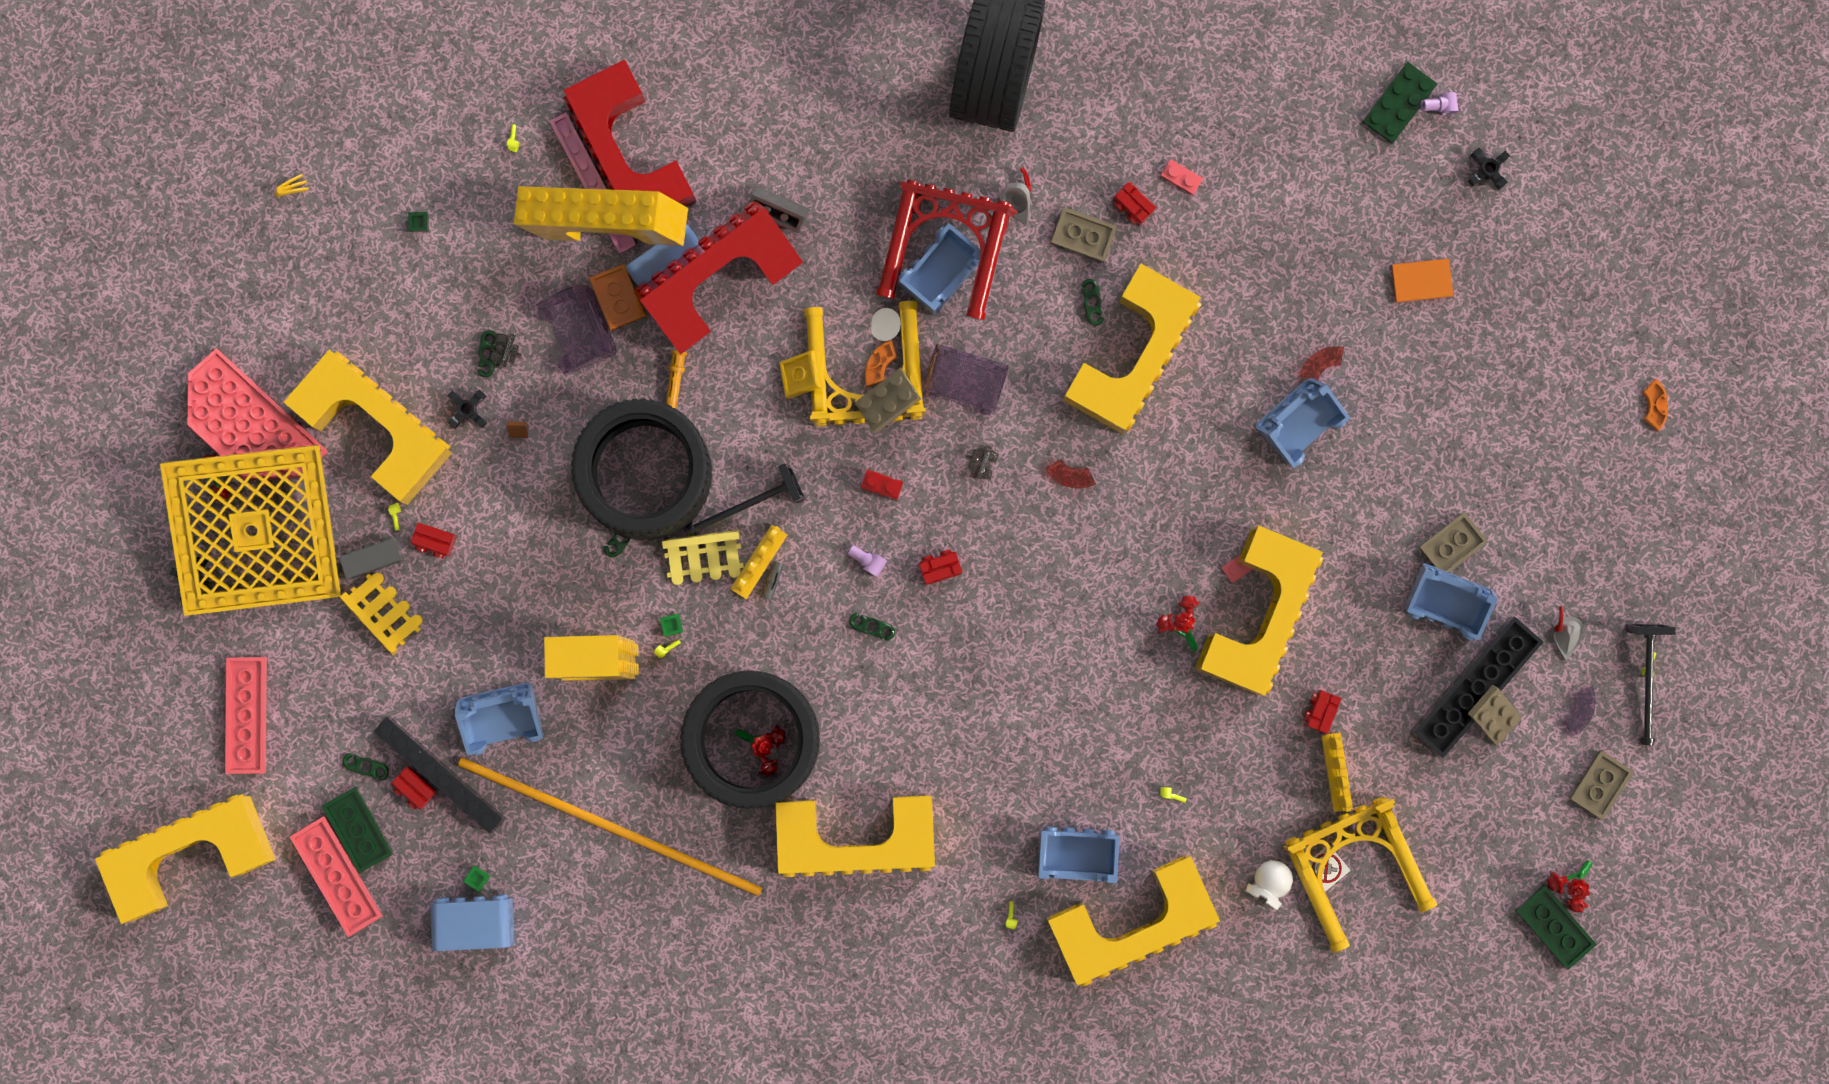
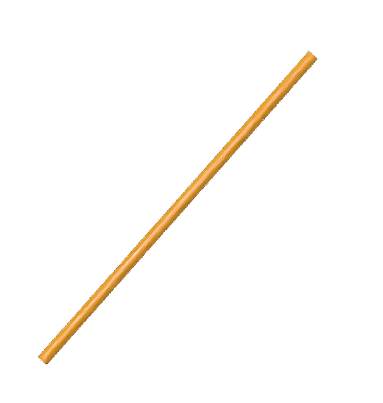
(610, 826)

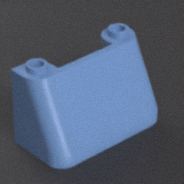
(658, 257)
(1301, 420)
(498, 717)

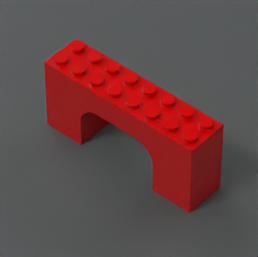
(595, 107)
(670, 292)

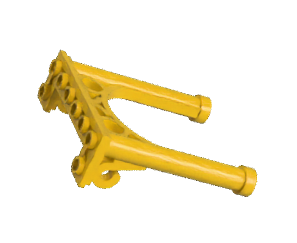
(911, 367)
(1397, 846)

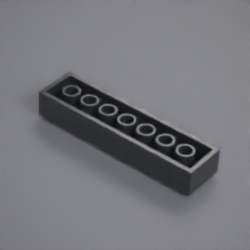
(1493, 665)

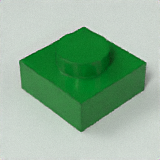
(671, 625)
(477, 878)

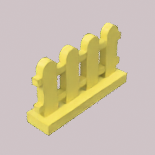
(693, 552)

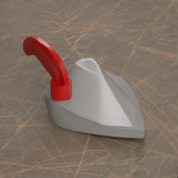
(1019, 196)
(1567, 634)

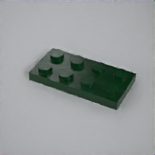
(1399, 102)
(357, 830)
(1555, 927)

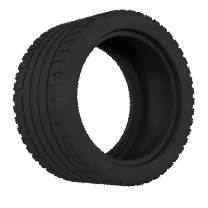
(996, 62)
(607, 426)
(693, 739)

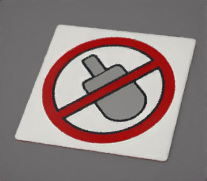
(1333, 870)

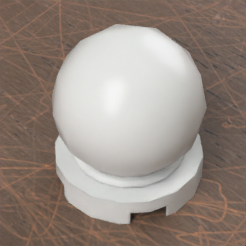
(1272, 881)

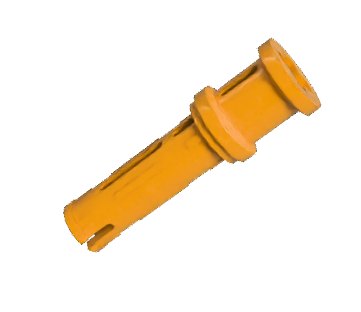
(676, 370)

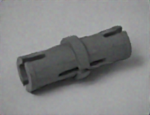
(772, 580)

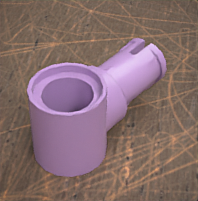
(1444, 103)
(871, 562)

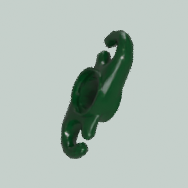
(1091, 310)
(486, 345)
(619, 545)
(862, 627)
(356, 767)

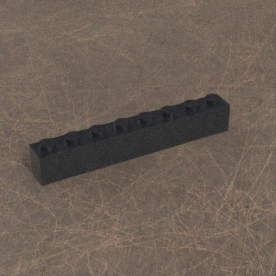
(439, 774)

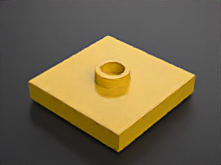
(800, 374)

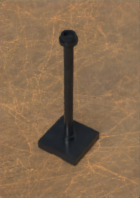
(789, 484)
(1650, 632)

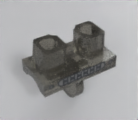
(501, 358)
(979, 460)

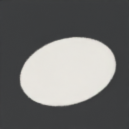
(885, 324)

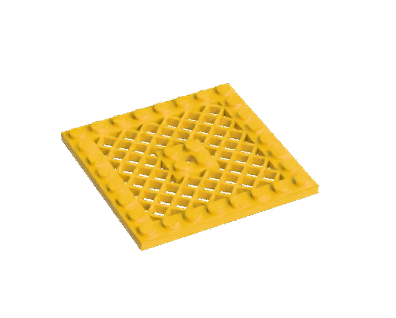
(193, 599)

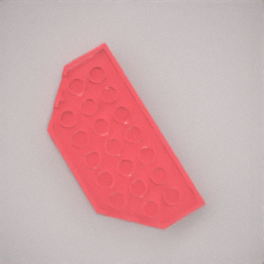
(237, 415)

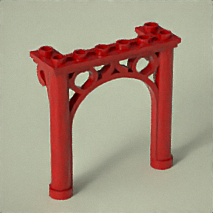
(990, 250)

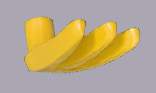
(285, 188)

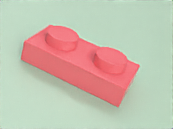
(1181, 177)
(1235, 570)

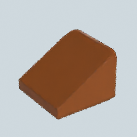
(517, 429)

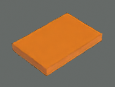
(1422, 280)
(617, 297)

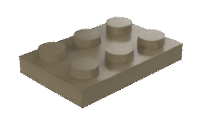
(1084, 234)
(888, 400)
(1453, 543)
(1494, 715)
(1601, 785)

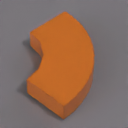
(878, 362)
(1657, 405)

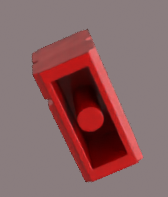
(1134, 204)
(882, 485)
(433, 539)
(941, 567)
(1322, 711)
(413, 788)

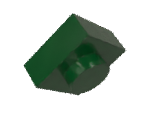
(418, 222)

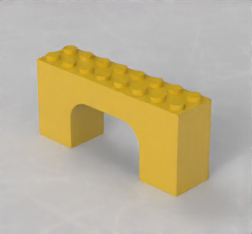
(569, 211)
(1168, 313)
(338, 384)
(1291, 571)
(590, 658)
(805, 852)
(132, 868)
(1184, 914)

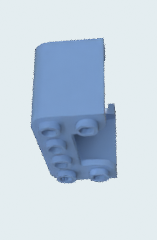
(941, 269)
(1451, 601)
(1078, 854)
(472, 923)

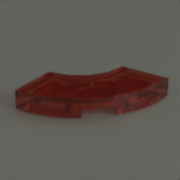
(1320, 361)
(1069, 476)

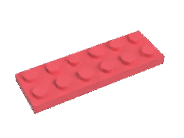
(245, 715)
(336, 876)

